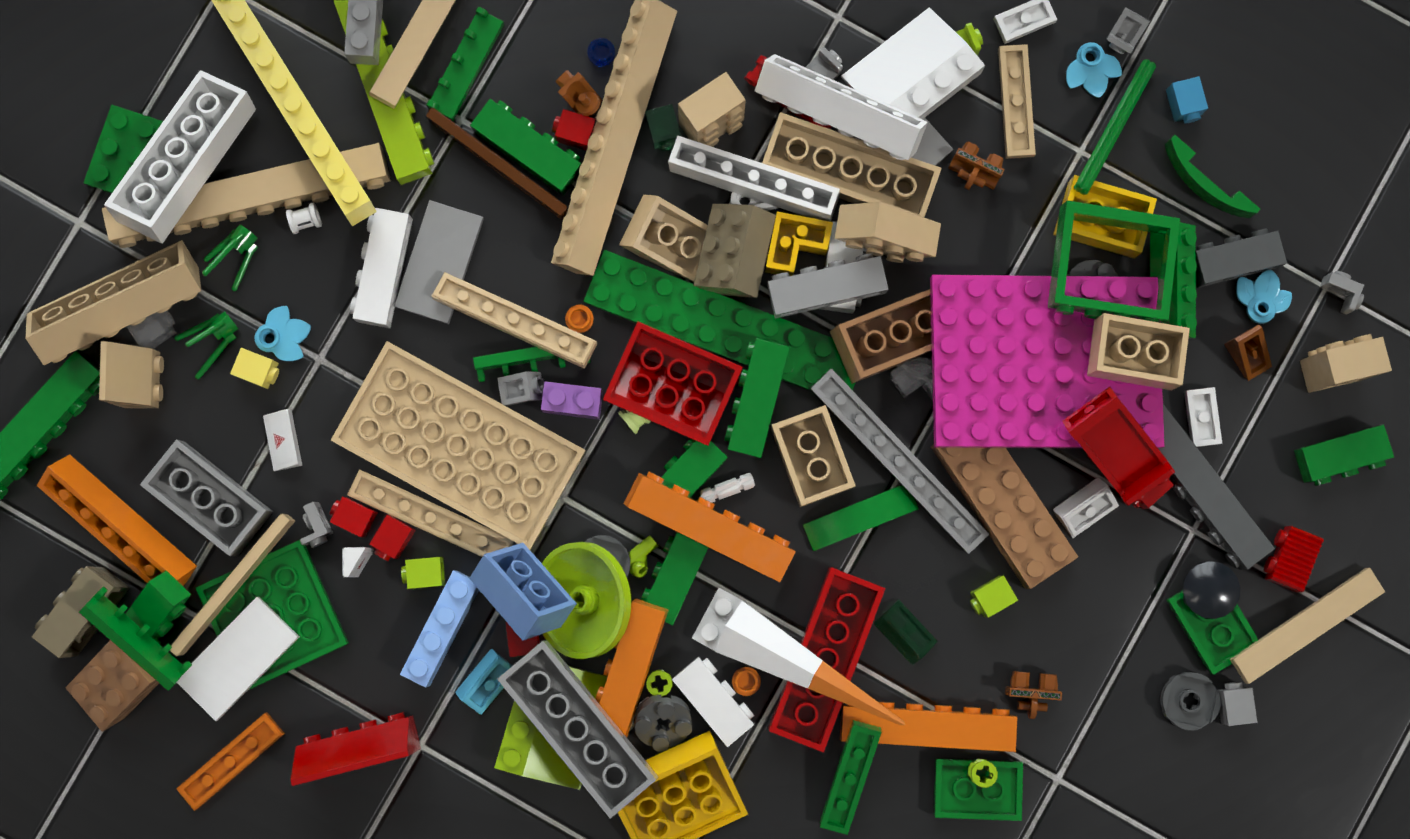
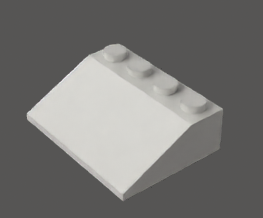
(917, 67)

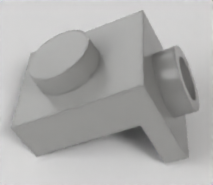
(1127, 31)
(1343, 285)

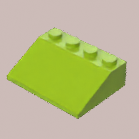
(527, 751)

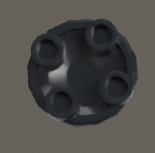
(1211, 590)

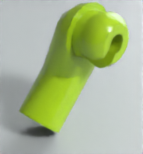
(638, 556)

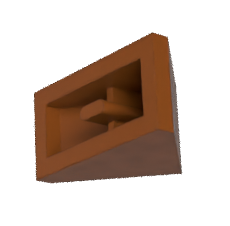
(1250, 352)

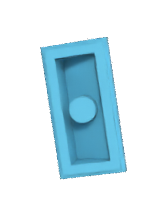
(482, 684)

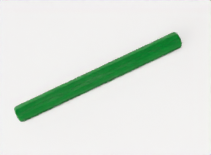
(1114, 127)

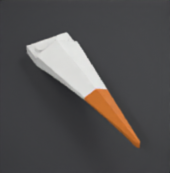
(749, 637)

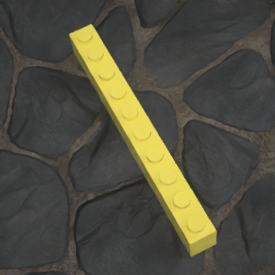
(296, 110)

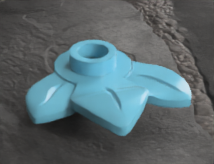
(1092, 74)
(1263, 292)
(286, 333)

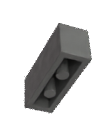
(1239, 257)

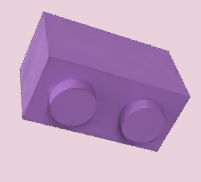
(572, 400)

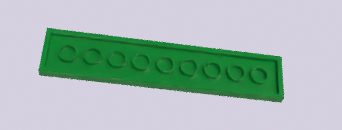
(708, 319)

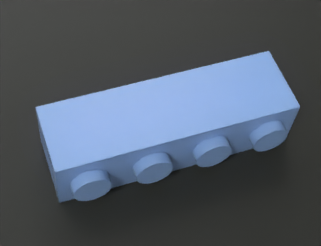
(440, 629)

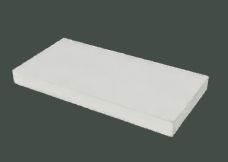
(237, 658)

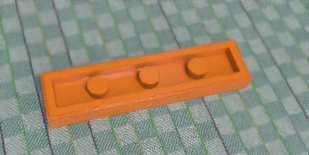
(230, 761)

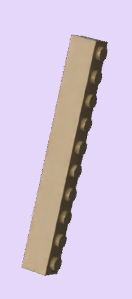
(614, 136)
(261, 193)

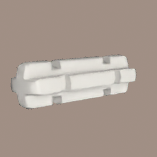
(728, 488)

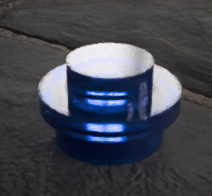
(601, 52)

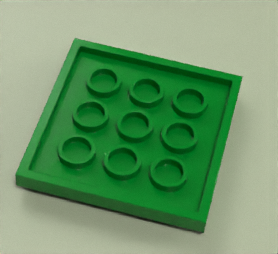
(296, 594)

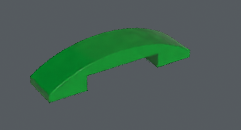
(1236, 205)
(859, 517)

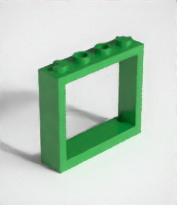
(1118, 218)

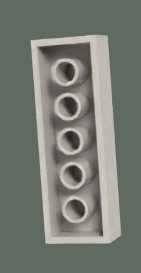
(180, 156)

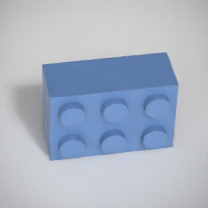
(522, 591)

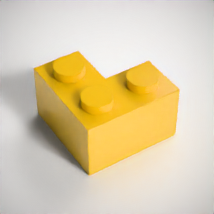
(795, 234)

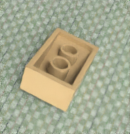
(665, 236)
(130, 375)

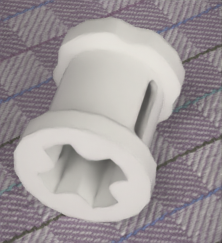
(303, 218)

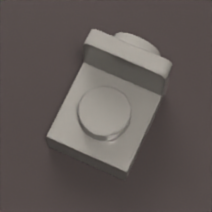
(827, 64)
(521, 388)
(316, 520)

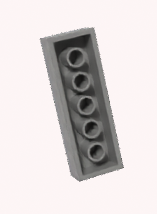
(578, 728)

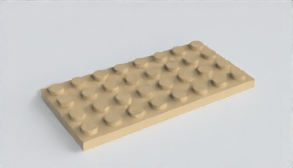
(458, 445)

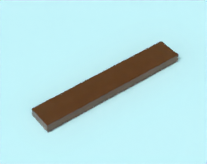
(497, 163)

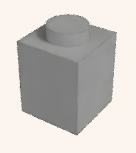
(1237, 705)

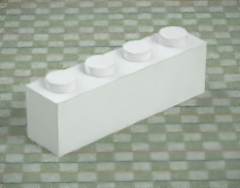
(381, 268)

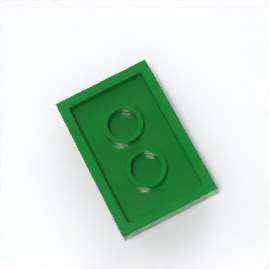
(119, 146)
(1216, 638)
(962, 799)

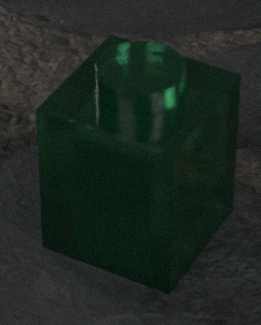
(663, 127)

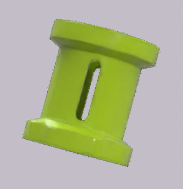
(654, 690)
(985, 781)

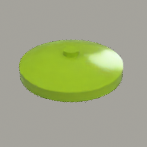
(601, 595)

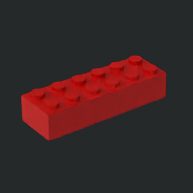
(837, 637)

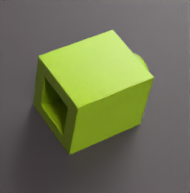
(423, 573)
(992, 597)

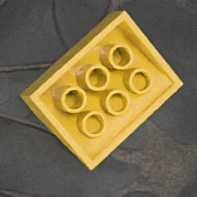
(688, 797)

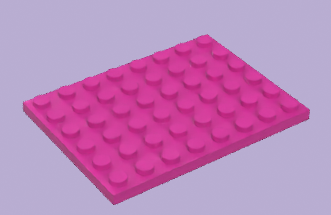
(1018, 369)

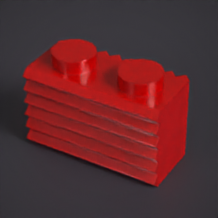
(1292, 558)

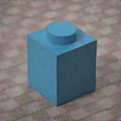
(1187, 100)

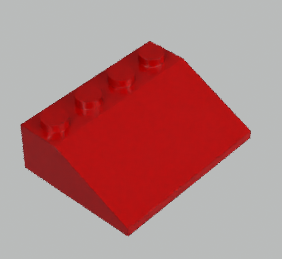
(673, 383)
(354, 749)

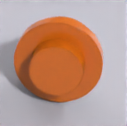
(579, 318)
(746, 681)

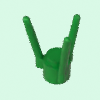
(239, 239)
(220, 326)

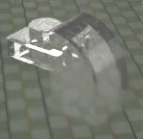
(912, 376)

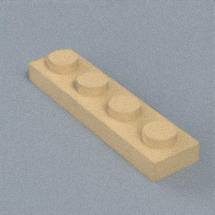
(1016, 101)

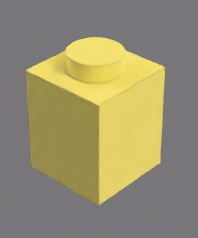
(255, 368)

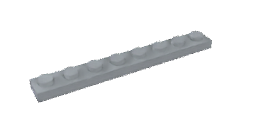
(899, 461)

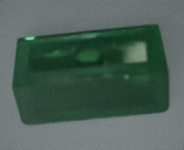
(905, 632)

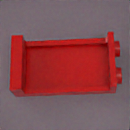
(1119, 446)

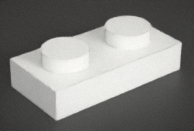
(1024, 19)
(1203, 417)

